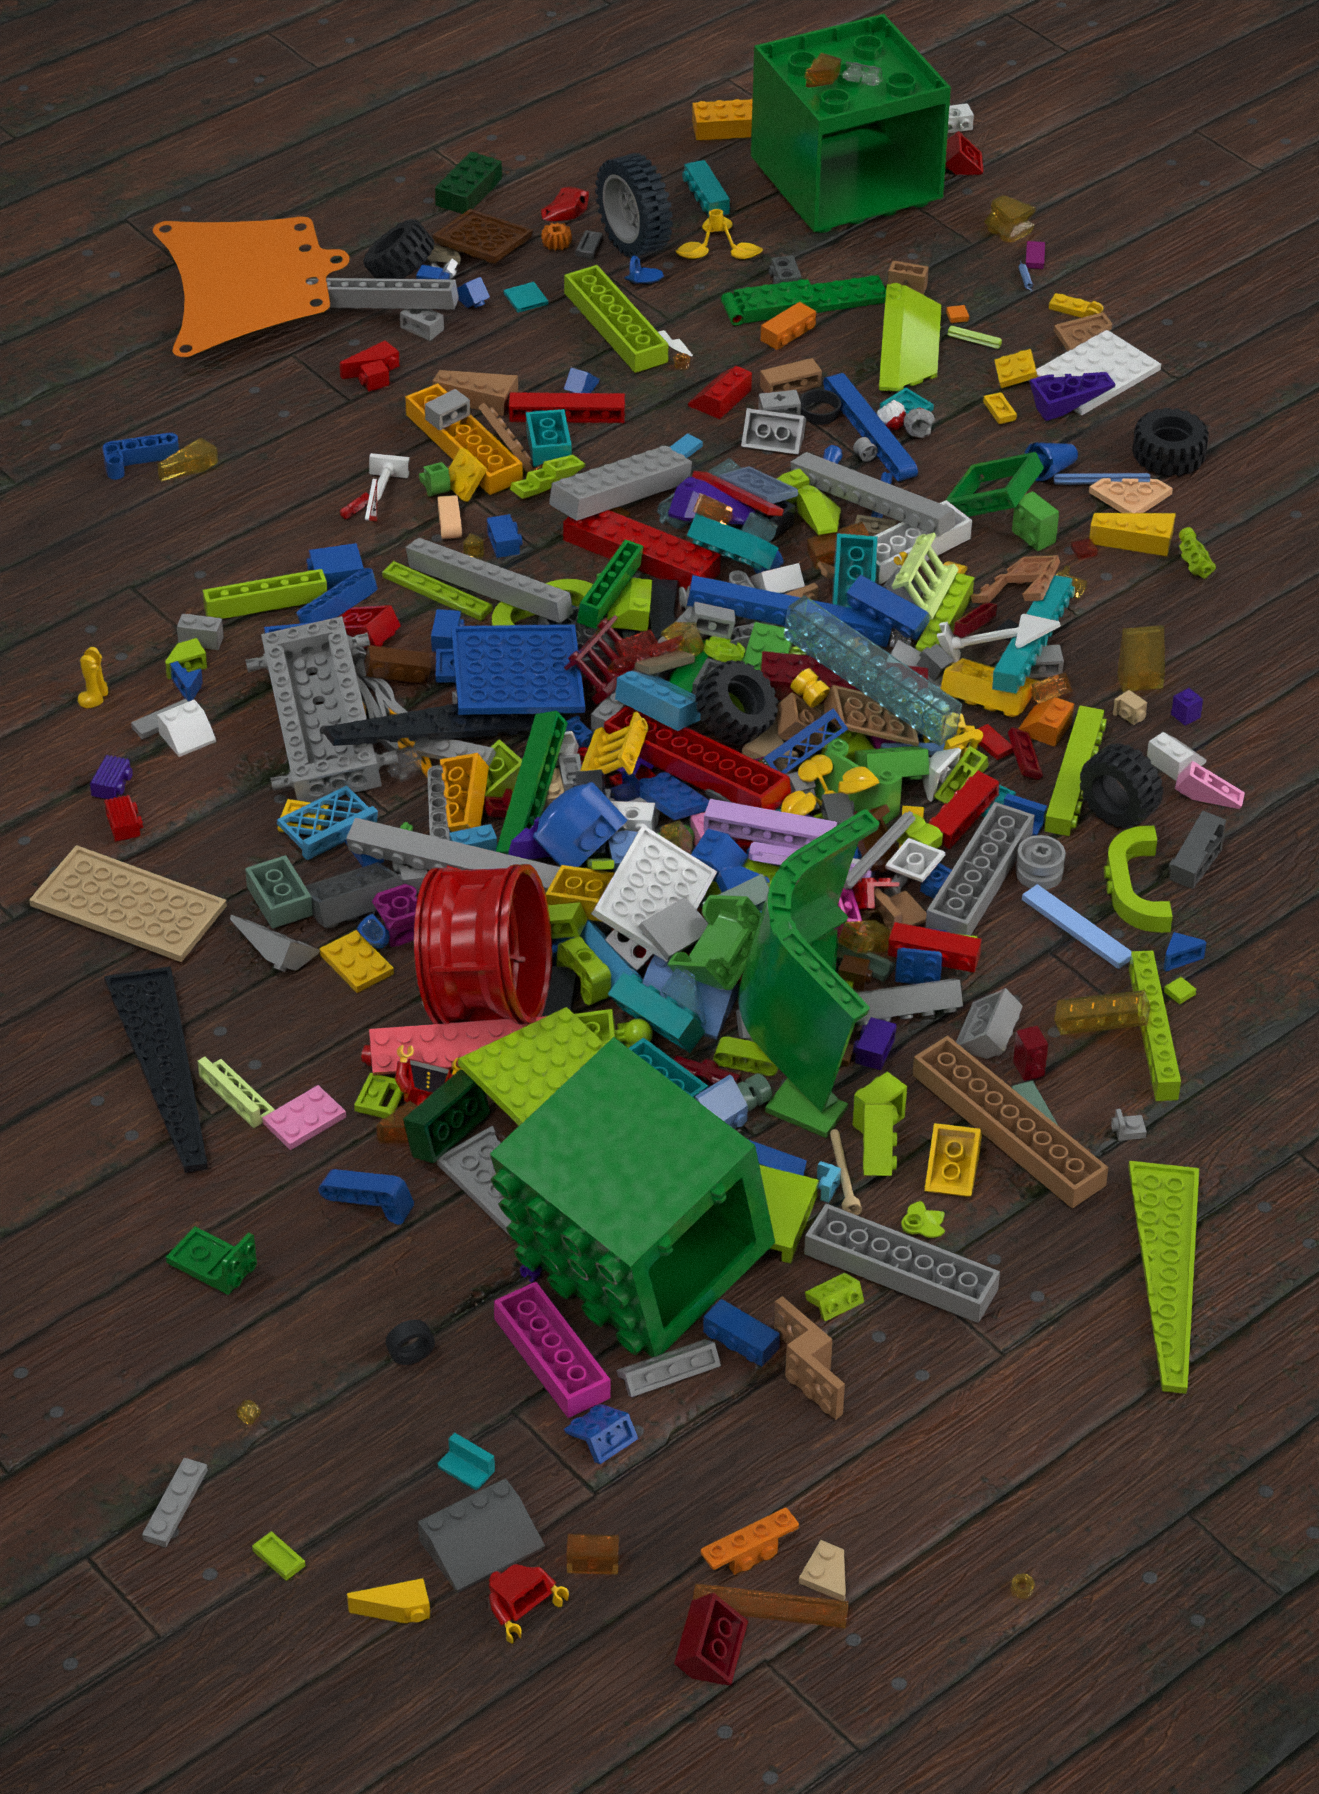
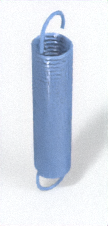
(1025, 276)

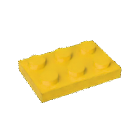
(356, 961)

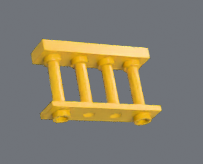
(603, 744)

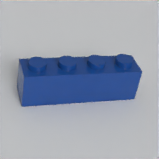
(887, 607)

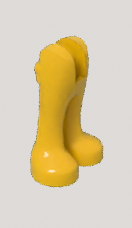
(94, 679)

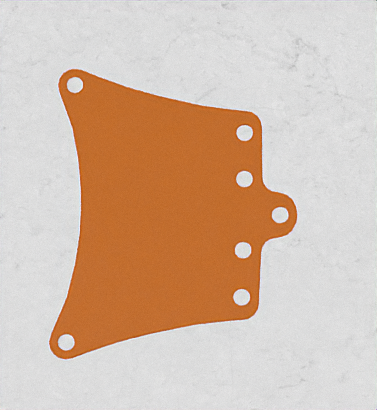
(245, 276)

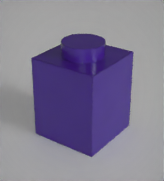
(1187, 706)

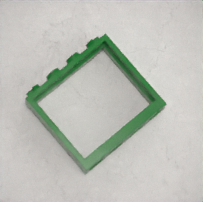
(1023, 468)

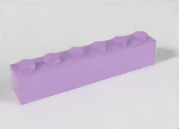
(764, 824)

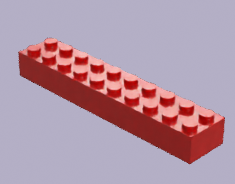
(707, 763)

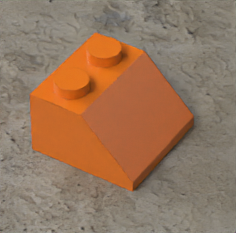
(1049, 720)

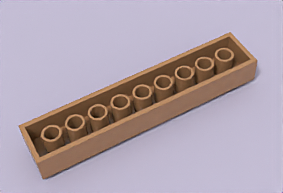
(1010, 1121)

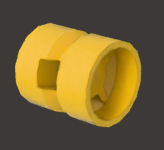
(812, 690)

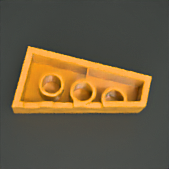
(464, 790)

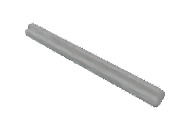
(878, 849)

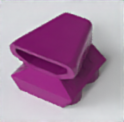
(398, 911)

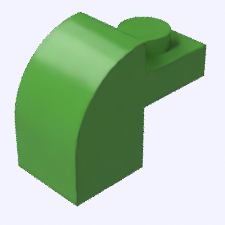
(435, 479)

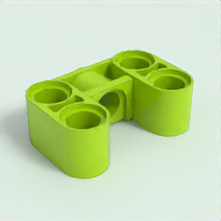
(593, 973)

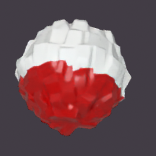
(892, 415)

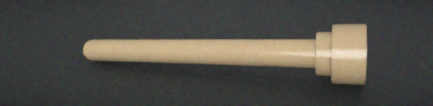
(850, 1203)

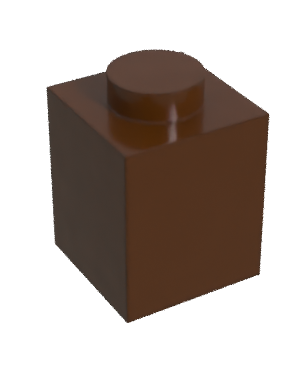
(855, 970)

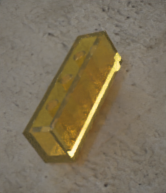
(1102, 1012)

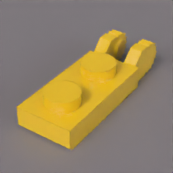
(1074, 306)

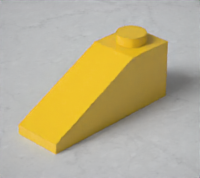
(395, 1602)

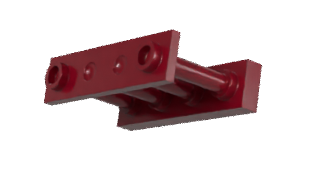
(603, 689)

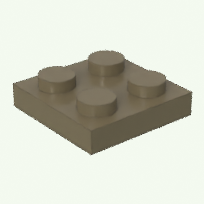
(444, 255)

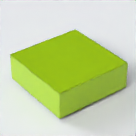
(1180, 990)

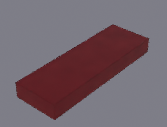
(1025, 753)

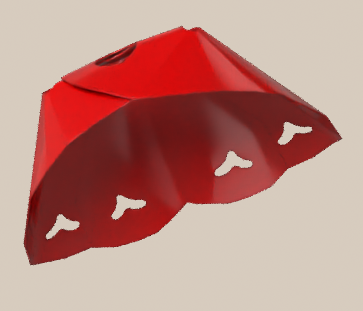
(565, 205)

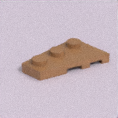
(1082, 329)

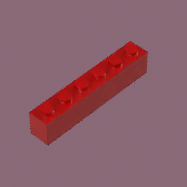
(577, 406)

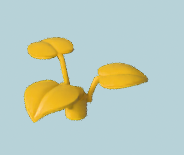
(717, 222)
(853, 781)

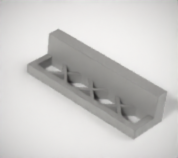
(669, 1367)

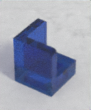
(627, 790)

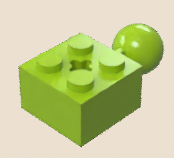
(603, 1026)

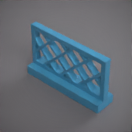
(336, 833)

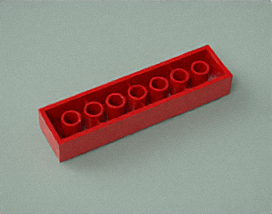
(662, 554)

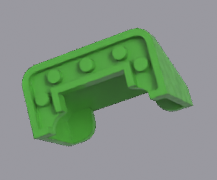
(885, 792)
(725, 943)

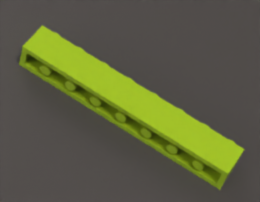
(1081, 747)

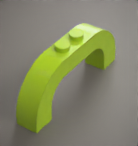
(508, 615)
(1131, 908)

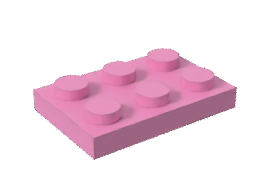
(304, 1117)

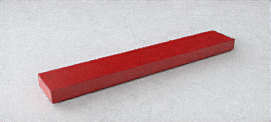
(739, 494)

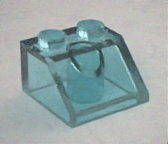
(686, 992)

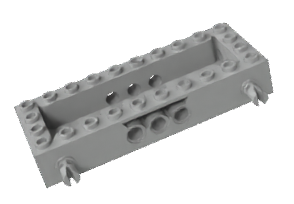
(313, 761)

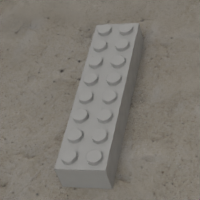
(620, 482)
(980, 870)
(902, 1263)

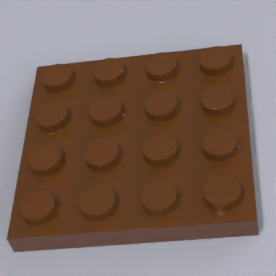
(482, 236)

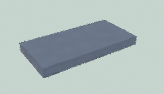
(760, 484)

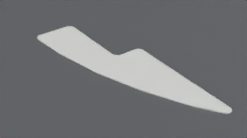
(676, 344)

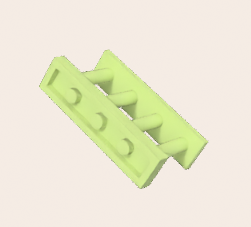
(939, 581)

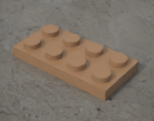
(507, 436)

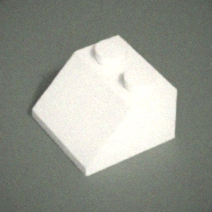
(780, 579)
(185, 728)
(1171, 755)

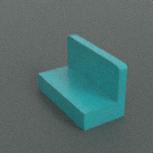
(467, 1462)

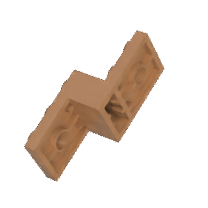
(809, 1358)

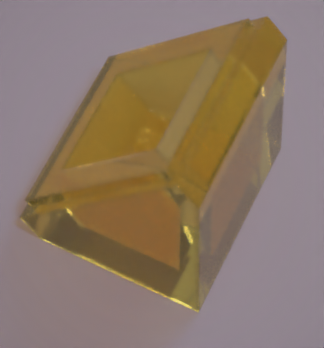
(473, 546)

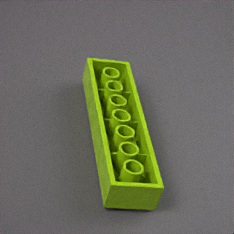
(616, 318)

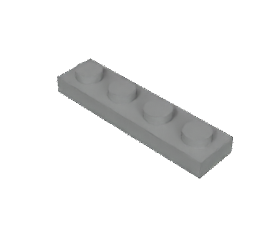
(449, 748)
(174, 1502)

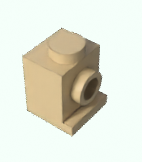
(1130, 707)

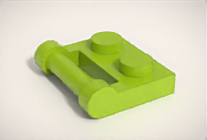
(374, 1094)

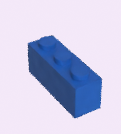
(741, 1332)

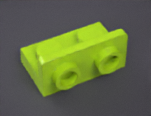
(836, 1296)

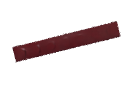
(975, 619)

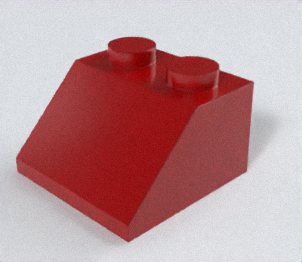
(963, 156)

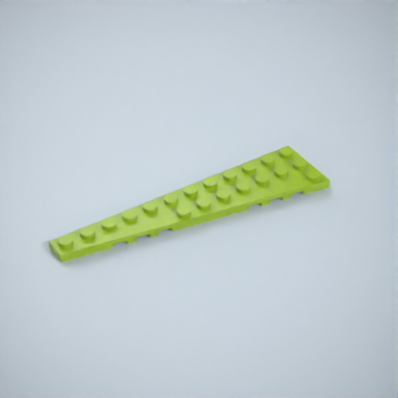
(1166, 1225)

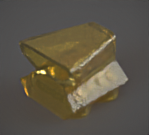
(1010, 218)

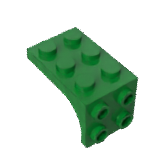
(214, 1259)

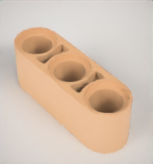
(449, 517)

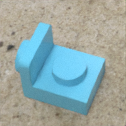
(829, 1180)

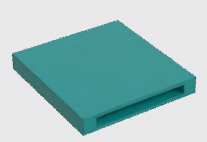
(525, 297)

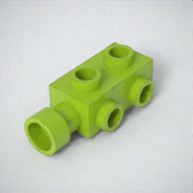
(1195, 554)

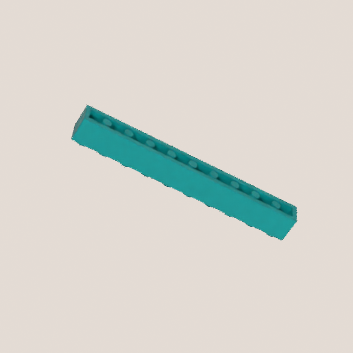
(1017, 663)

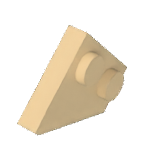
(826, 1571)

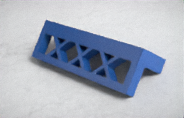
(803, 734)

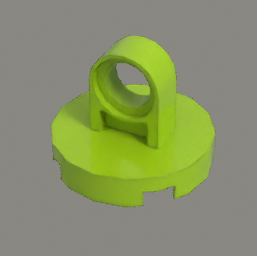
(723, 650)

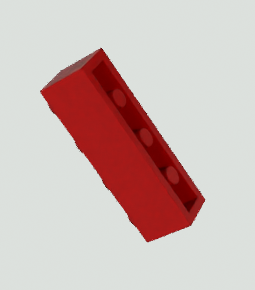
(965, 807)
(957, 950)

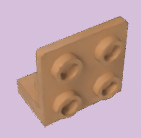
(898, 908)

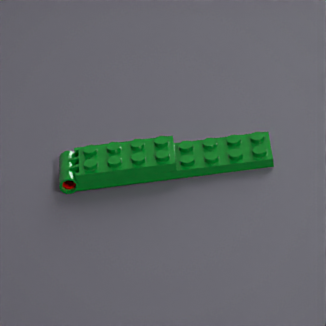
(768, 301)

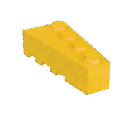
(1134, 531)

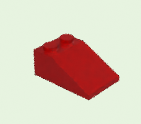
(376, 621)

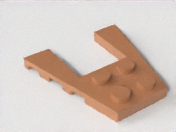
(1028, 569)

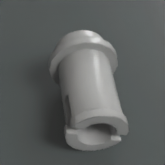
(895, 890)

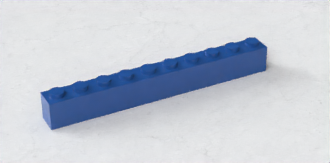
(773, 606)

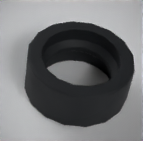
(414, 1352)

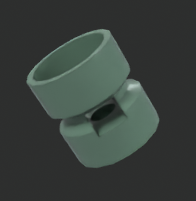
(755, 1090)

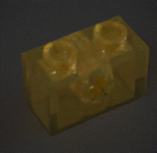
(865, 936)

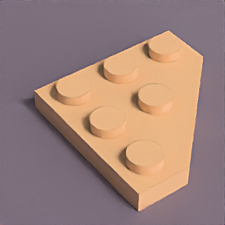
(1130, 494)

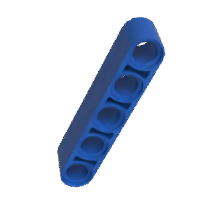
(340, 597)

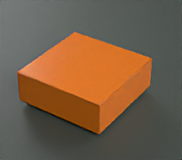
(957, 314)

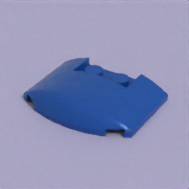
(577, 824)

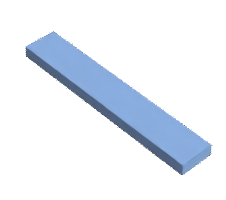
(1077, 926)

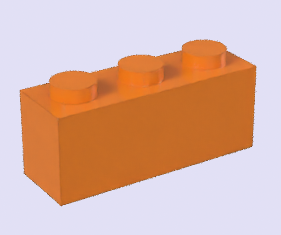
(788, 325)

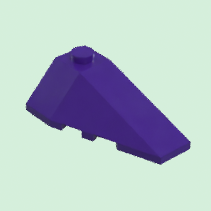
(1063, 394)
(688, 493)
(526, 846)

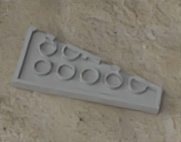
(472, 1171)

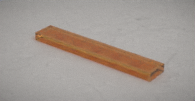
(780, 1606)

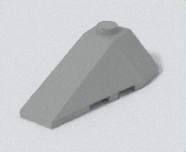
(276, 946)

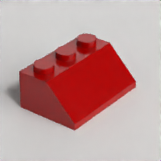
(723, 392)

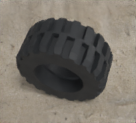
(399, 251)
(1170, 442)
(720, 712)
(1134, 773)

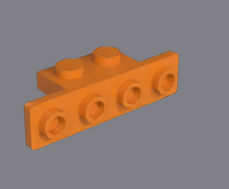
(750, 1543)

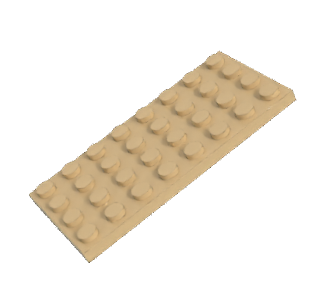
(128, 903)

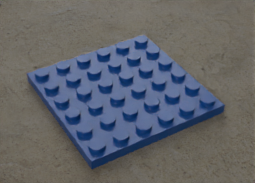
(516, 669)

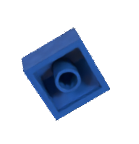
(719, 851)

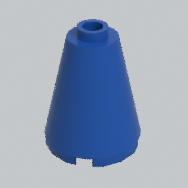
(1053, 457)

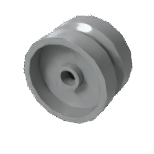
(1040, 862)

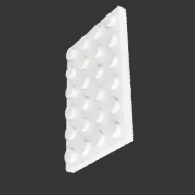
(1103, 354)
(647, 882)

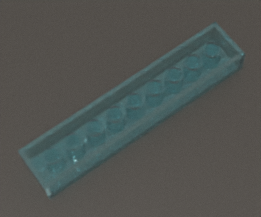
(872, 670)

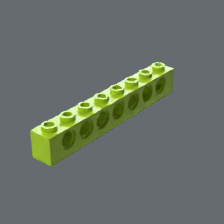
(1157, 1033)

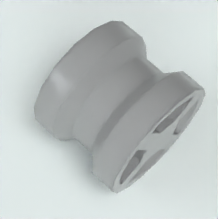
(865, 449)

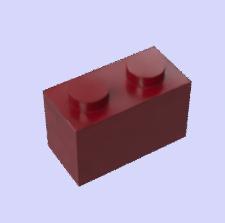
(1030, 1053)

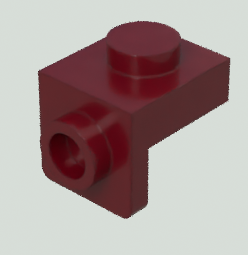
(498, 806)

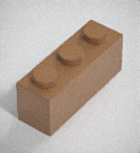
(792, 376)

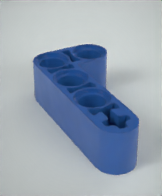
(137, 451)
(369, 1189)

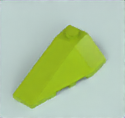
(818, 510)
(632, 605)
(502, 770)

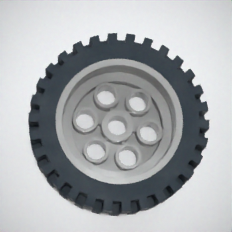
(633, 205)

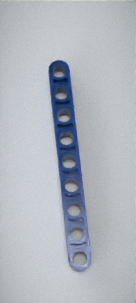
(871, 426)

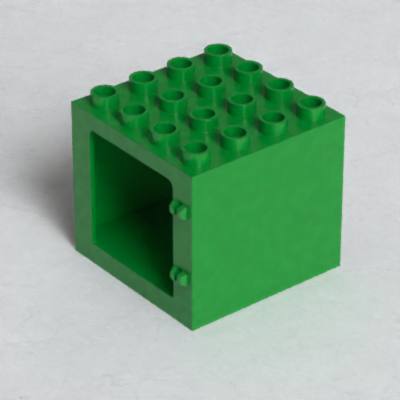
(850, 144)
(633, 1199)

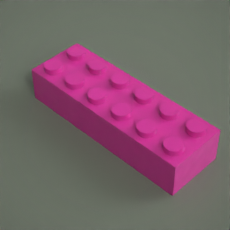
(552, 1349)

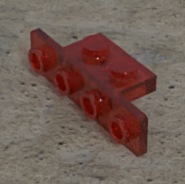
(640, 648)

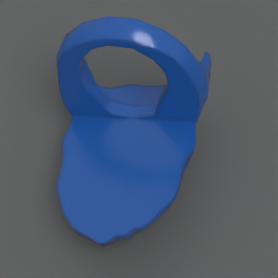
(642, 275)

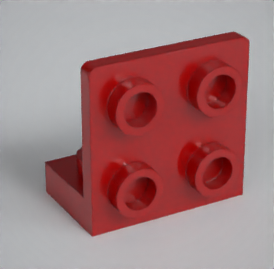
(864, 890)

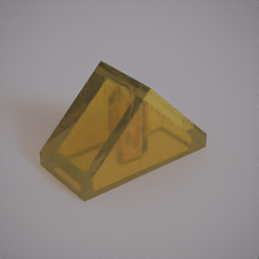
(691, 642)

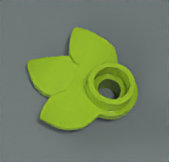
(923, 1221)

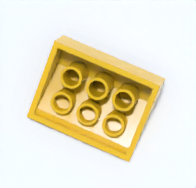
(974, 685)

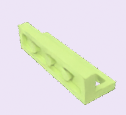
(234, 1095)

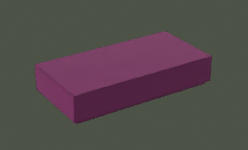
(1035, 254)

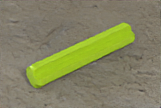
(974, 337)

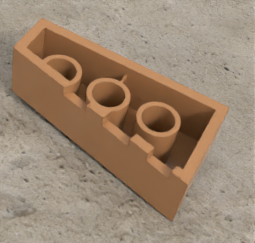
(480, 387)

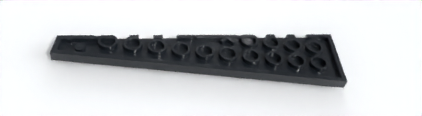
(433, 723)
(154, 1029)

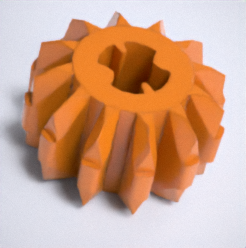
(556, 236)

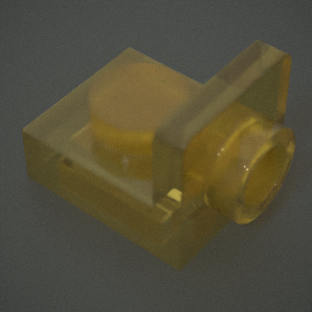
(1079, 584)

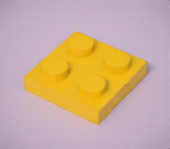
(1016, 368)
(465, 474)

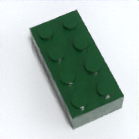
(468, 183)
(445, 1117)

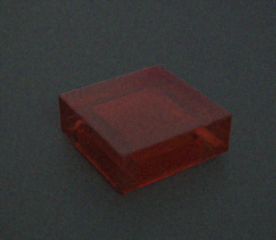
(1084, 548)

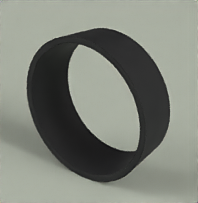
(824, 396)

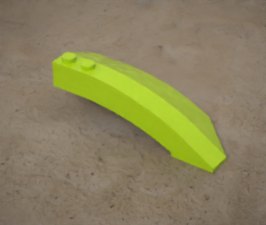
(909, 338)

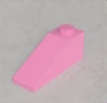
(1207, 787)

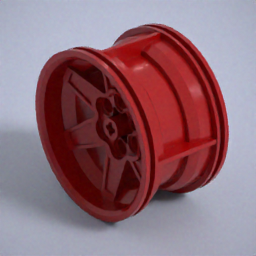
(483, 944)

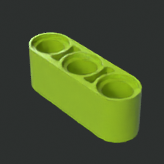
(743, 1056)

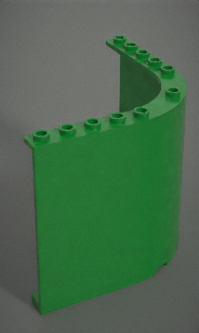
(787, 991)

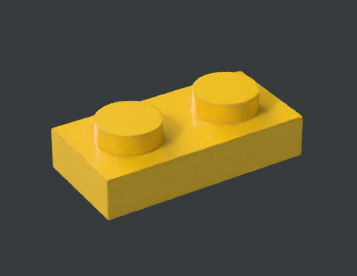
(1000, 408)

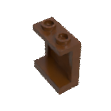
(868, 842)

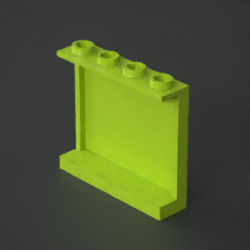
(789, 1204)

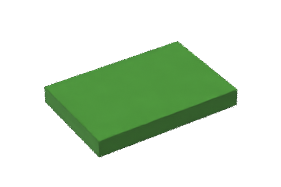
(795, 1108)

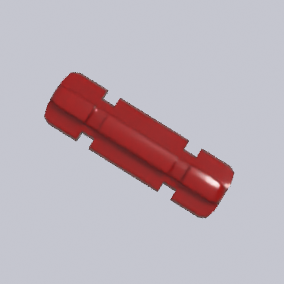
(355, 506)

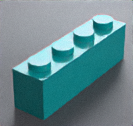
(705, 187)

